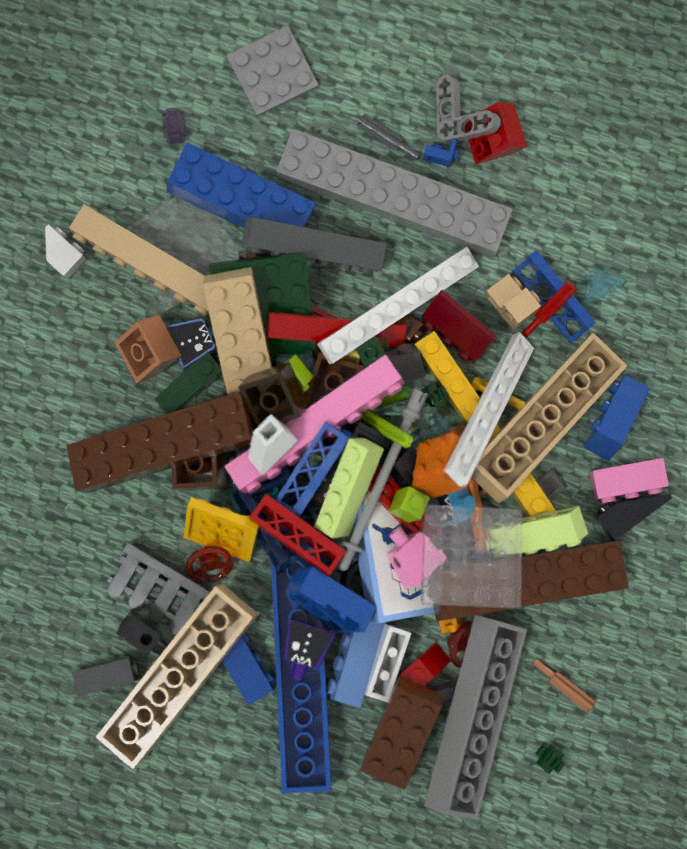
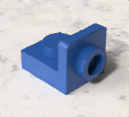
(438, 154)

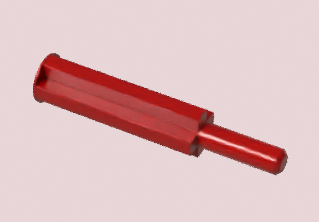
(551, 306)

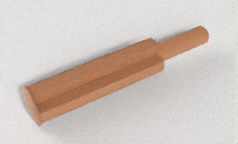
(566, 687)

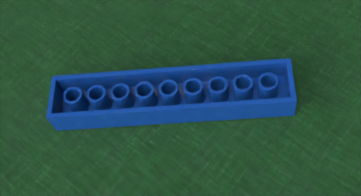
(300, 703)

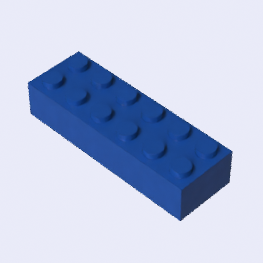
(233, 191)

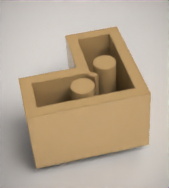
(511, 302)

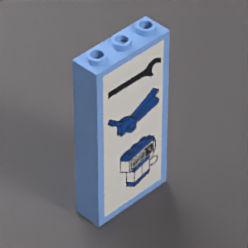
(377, 574)

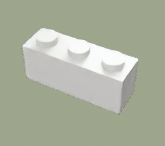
(387, 662)

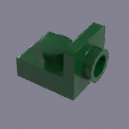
(372, 350)

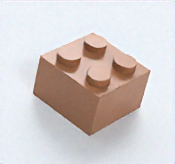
(147, 348)

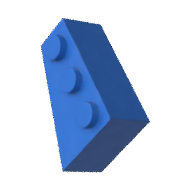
(616, 417)
(330, 601)

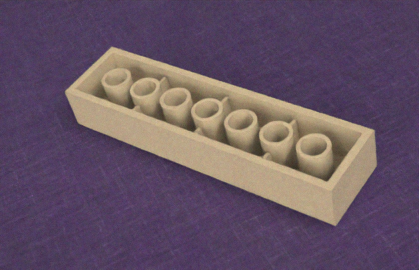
(546, 417)
(177, 675)

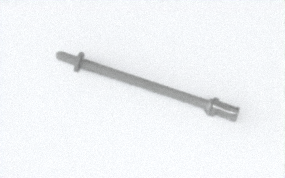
(410, 415)

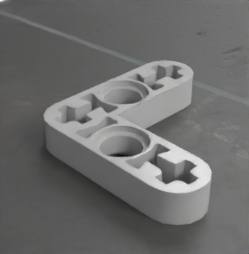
(458, 122)

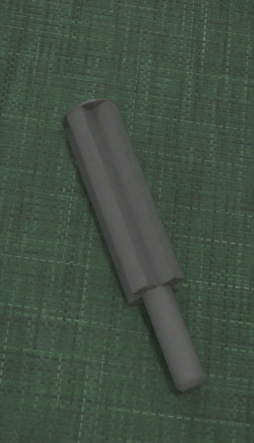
(385, 135)

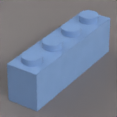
(354, 665)

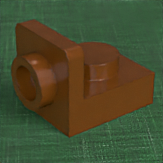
(413, 329)

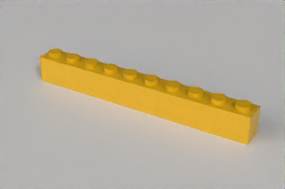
(464, 401)

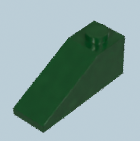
(189, 384)

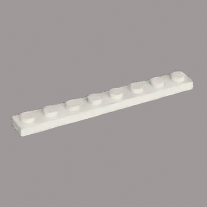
(397, 305)
(489, 410)

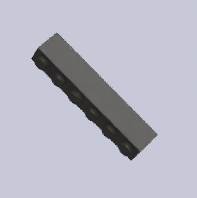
(317, 244)

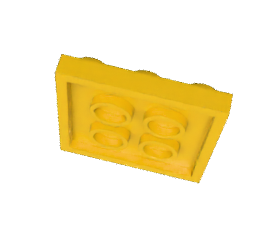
(220, 527)

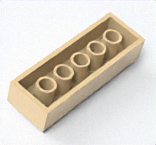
(237, 325)

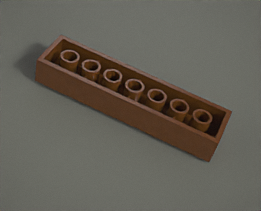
(161, 443)
(560, 577)

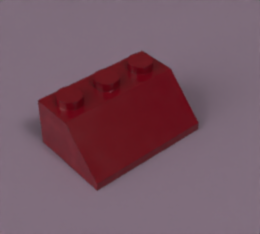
(457, 327)

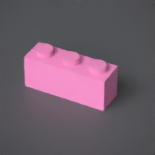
(629, 480)

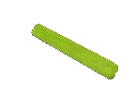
(386, 428)

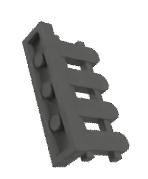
(156, 566)

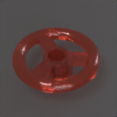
(209, 561)
(458, 642)

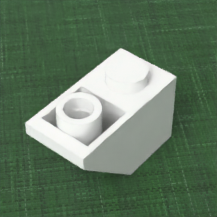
(61, 254)
(270, 443)

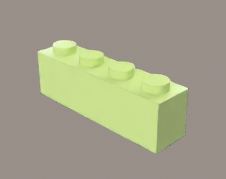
(348, 487)
(552, 530)

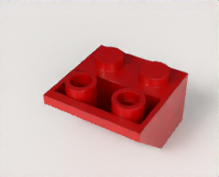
(504, 141)

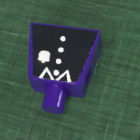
(305, 647)

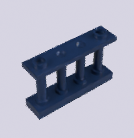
(277, 554)

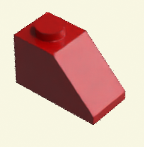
(426, 665)

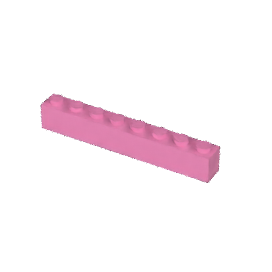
(337, 408)

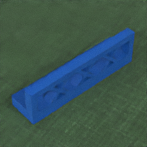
(554, 283)
(315, 481)

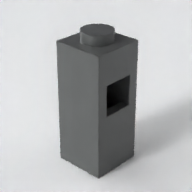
(105, 676)

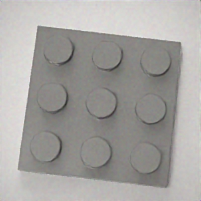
(272, 71)

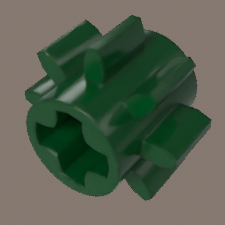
(435, 395)
(550, 759)

